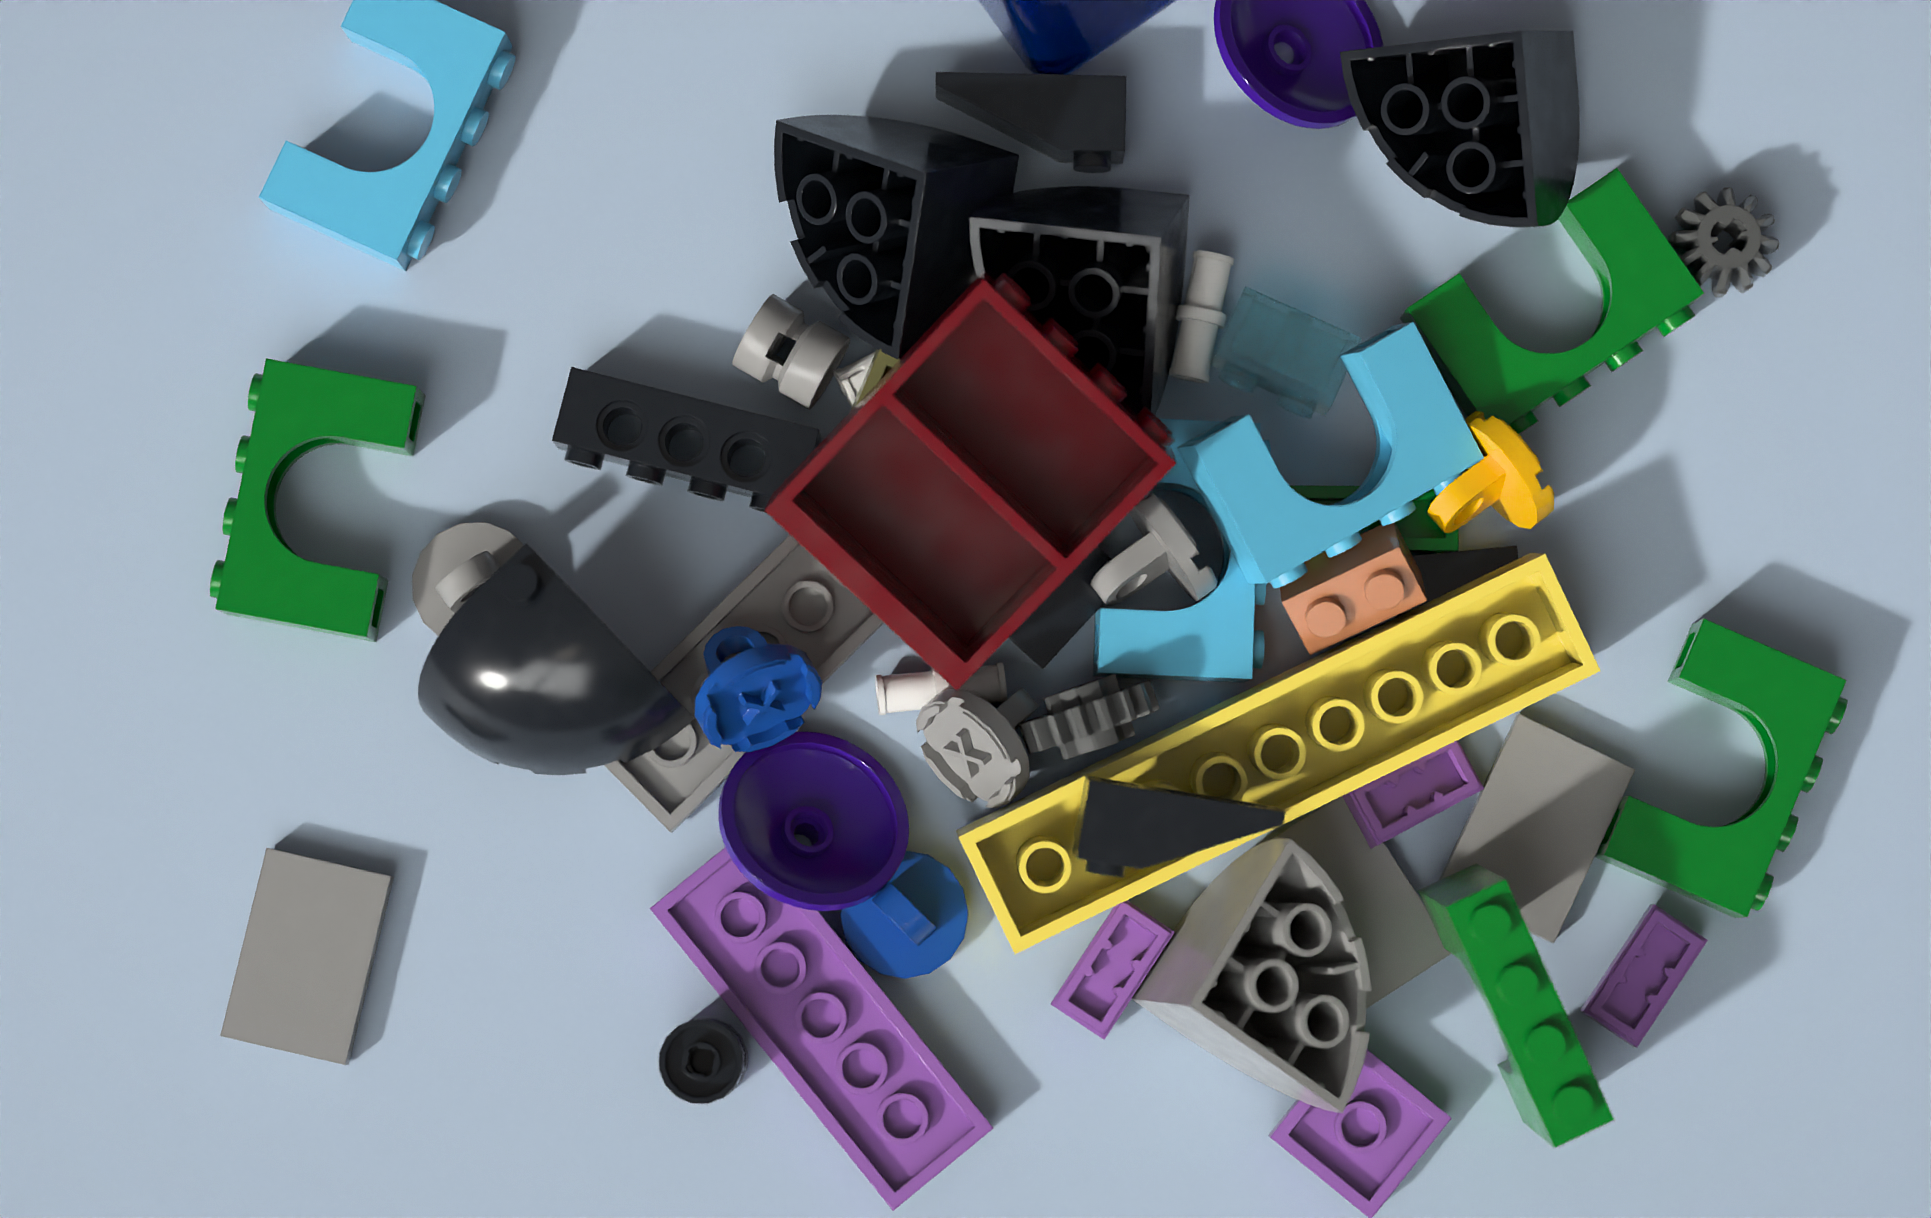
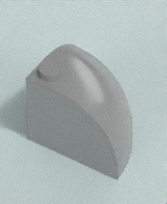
(1269, 976)

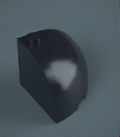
(1476, 121)
(886, 216)
(1100, 267)
(542, 679)

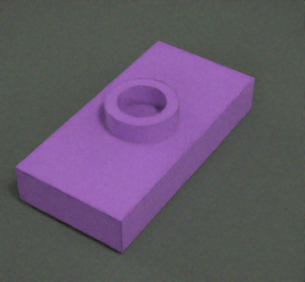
(1413, 793)
(1112, 968)
(1643, 975)

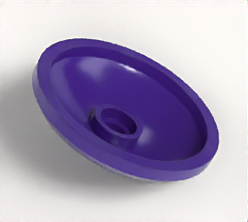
(1290, 54)
(832, 797)

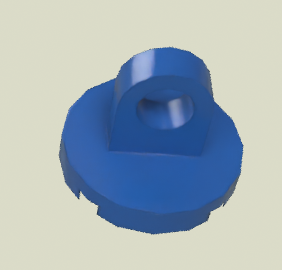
(755, 694)
(911, 921)

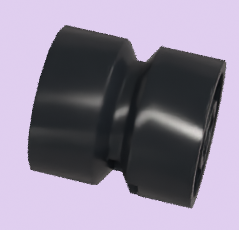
(703, 1060)

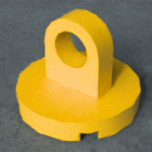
(1500, 479)

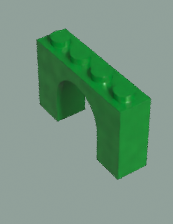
(1640, 287)
(295, 414)
(1790, 712)
(1545, 1061)

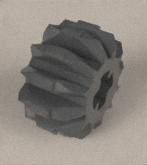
(1710, 220)

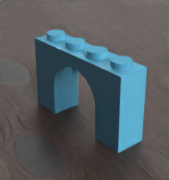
(392, 208)
(1418, 449)
(1195, 643)

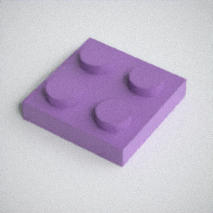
(1370, 1143)

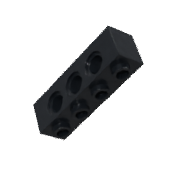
(596, 400)

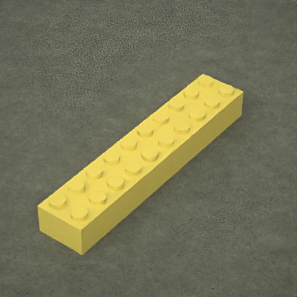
(1298, 738)

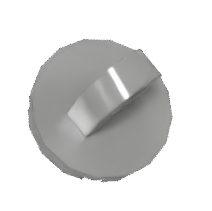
(1162, 548)
(456, 566)
(976, 745)

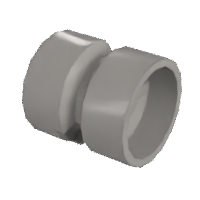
(810, 362)

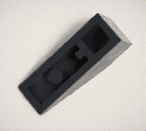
(1055, 114)
(1150, 825)

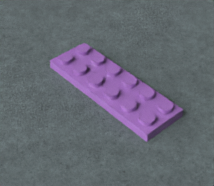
(825, 1027)

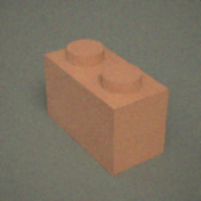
(1353, 589)

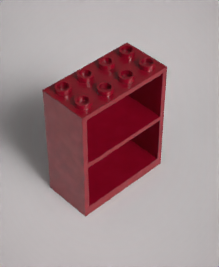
(973, 478)

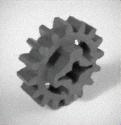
(1089, 716)

